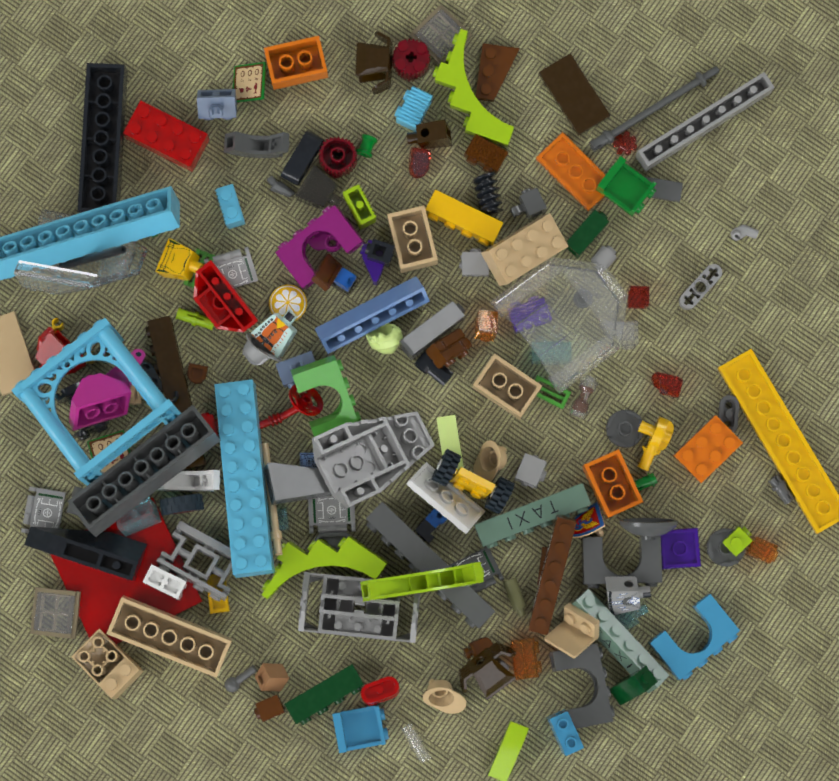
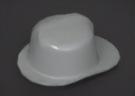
(256, 352)

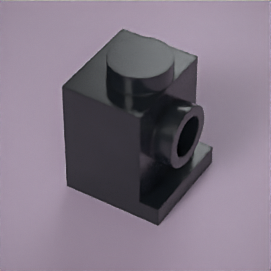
(387, 249)

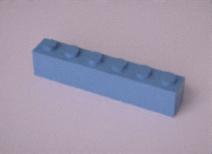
(372, 314)

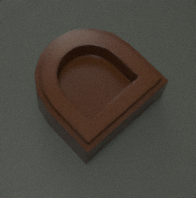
(197, 373)

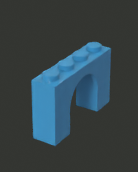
(720, 631)

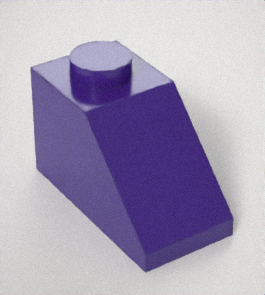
(374, 269)

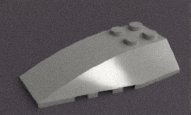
(369, 454)

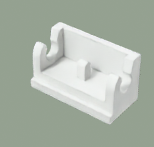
(165, 582)

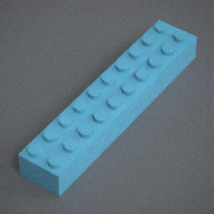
(91, 231)
(244, 479)

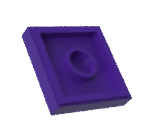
(680, 549)

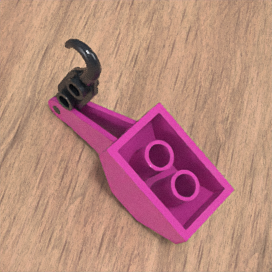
(107, 395)

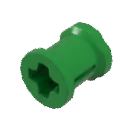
(366, 146)

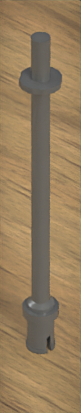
(608, 136)

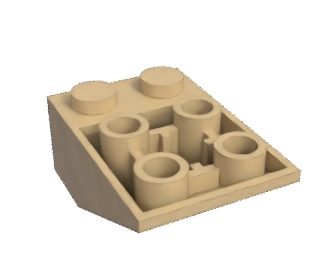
(107, 664)

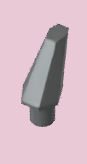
(280, 187)

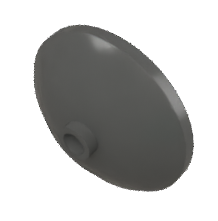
(648, 526)

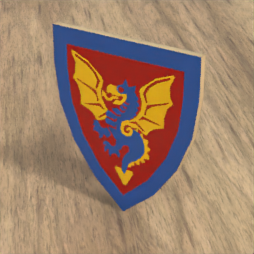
(589, 522)

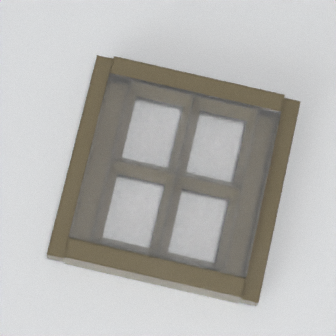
(438, 33)
(55, 612)

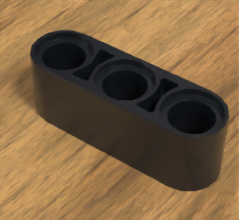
(302, 158)

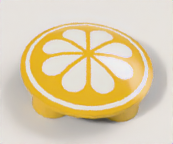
(288, 298)

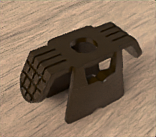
(373, 61)
(490, 673)

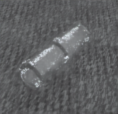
(416, 743)

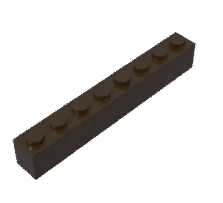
(170, 367)

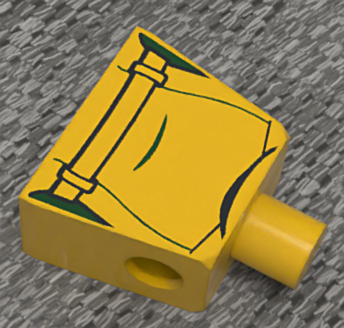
(178, 262)

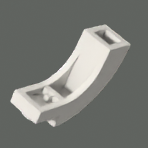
(193, 481)

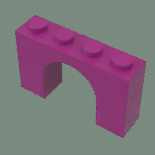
(294, 252)

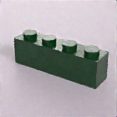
(323, 694)

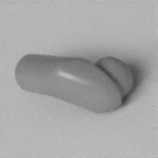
(742, 231)

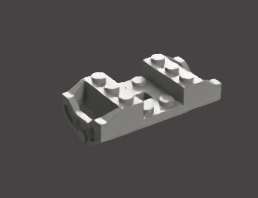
(338, 606)

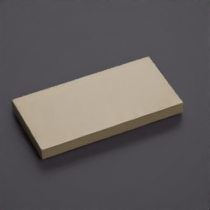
(14, 354)

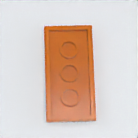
(573, 170)

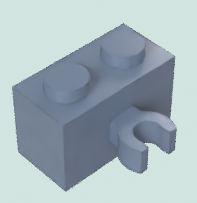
(217, 104)
(285, 366)

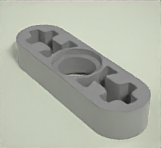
(705, 273)

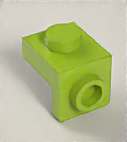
(738, 540)

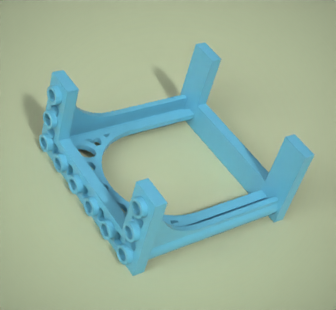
(35, 399)

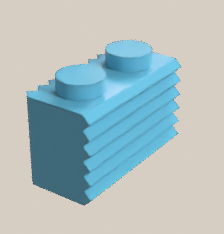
(413, 108)
(230, 206)

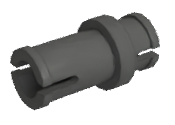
(779, 486)

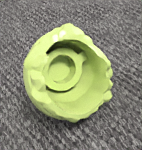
(385, 338)

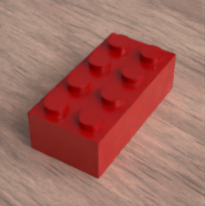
(166, 136)

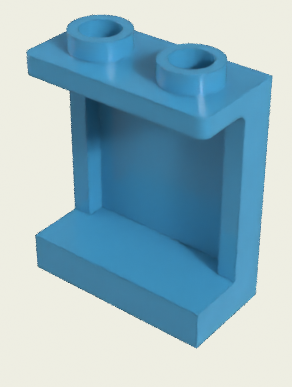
(360, 728)
(565, 732)

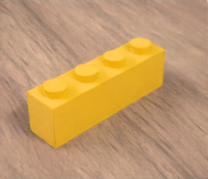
(464, 218)

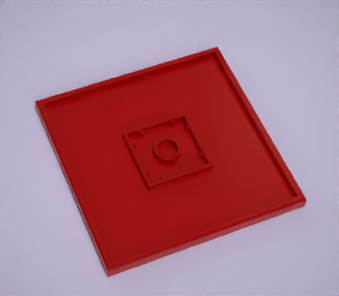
(103, 590)

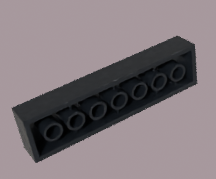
(102, 135)

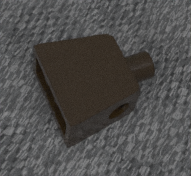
(438, 135)

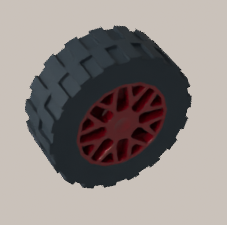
(181, 504)

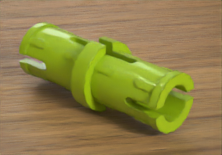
(194, 318)

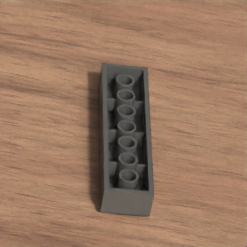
(143, 471)
(424, 559)

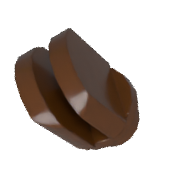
(477, 647)

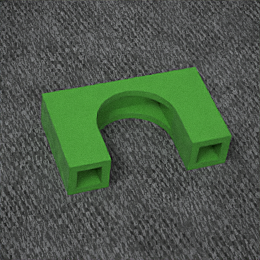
(327, 373)

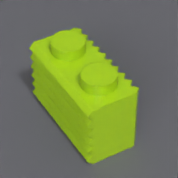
(359, 207)

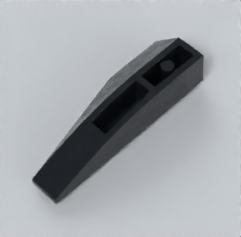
(105, 552)

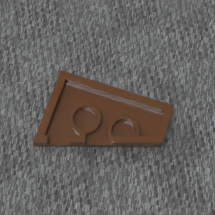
(493, 70)

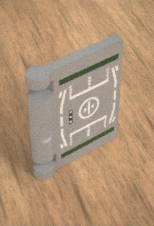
(235, 267)
(44, 509)
(330, 515)

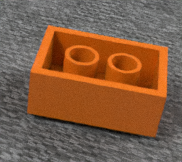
(296, 62)
(708, 449)
(612, 484)

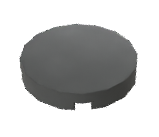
(623, 428)
(719, 552)

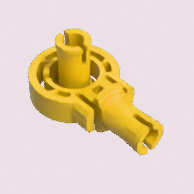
(659, 439)

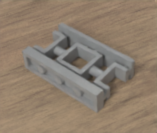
(209, 549)

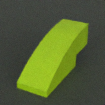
(508, 751)

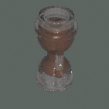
(580, 405)

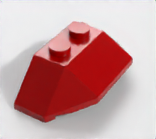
(221, 300)

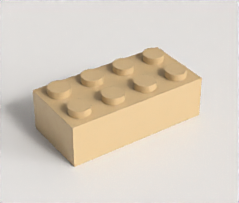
(524, 249)

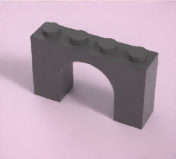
(594, 569)
(598, 708)

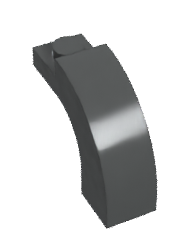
(256, 146)

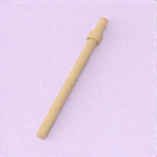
(276, 534)

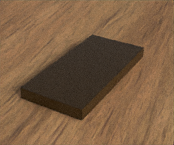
(574, 94)

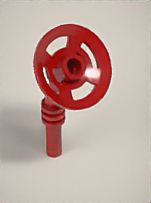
(300, 406)

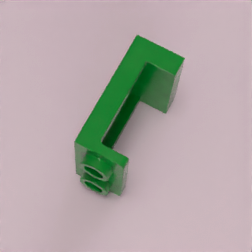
(626, 187)

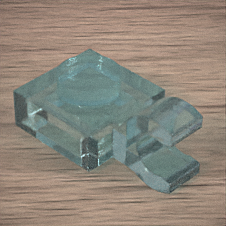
(630, 619)

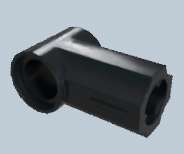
(427, 366)

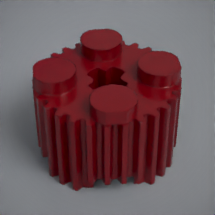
(415, 50)
(339, 147)

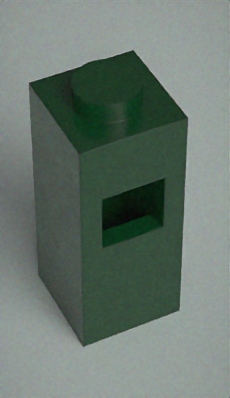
(587, 233)
(633, 685)

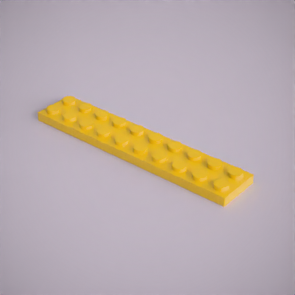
(782, 440)

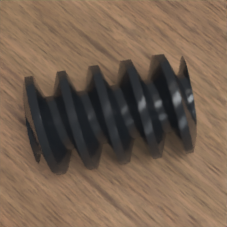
(487, 193)

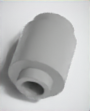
(604, 256)

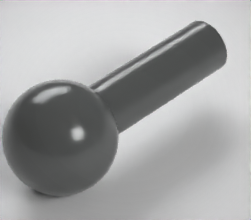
(232, 684)

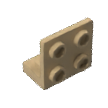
(575, 632)

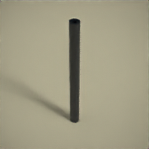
(93, 257)

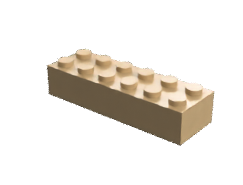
(169, 636)

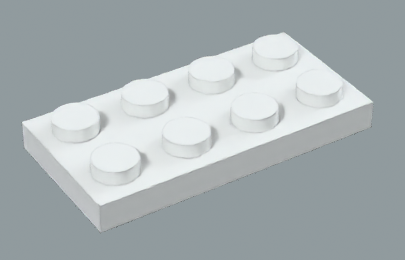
(447, 500)

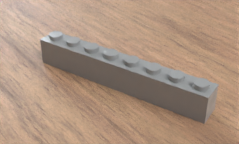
(704, 121)

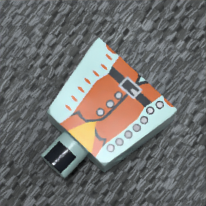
(276, 332)

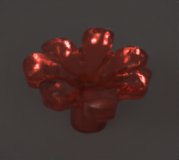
(625, 143)

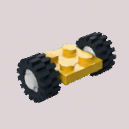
(476, 485)

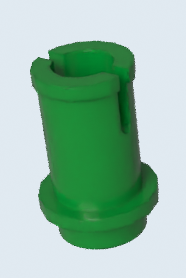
(645, 482)

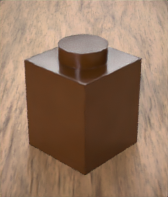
(269, 708)

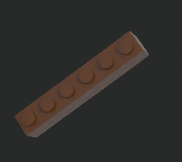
(552, 574)

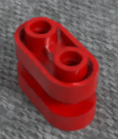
(380, 691)

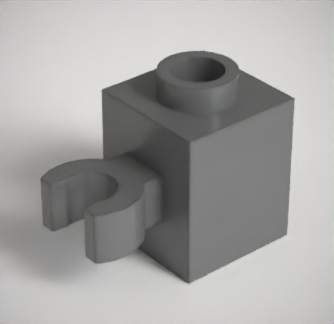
(531, 204)

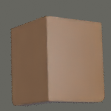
(271, 677)

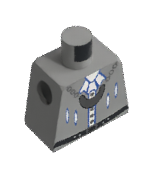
(625, 594)

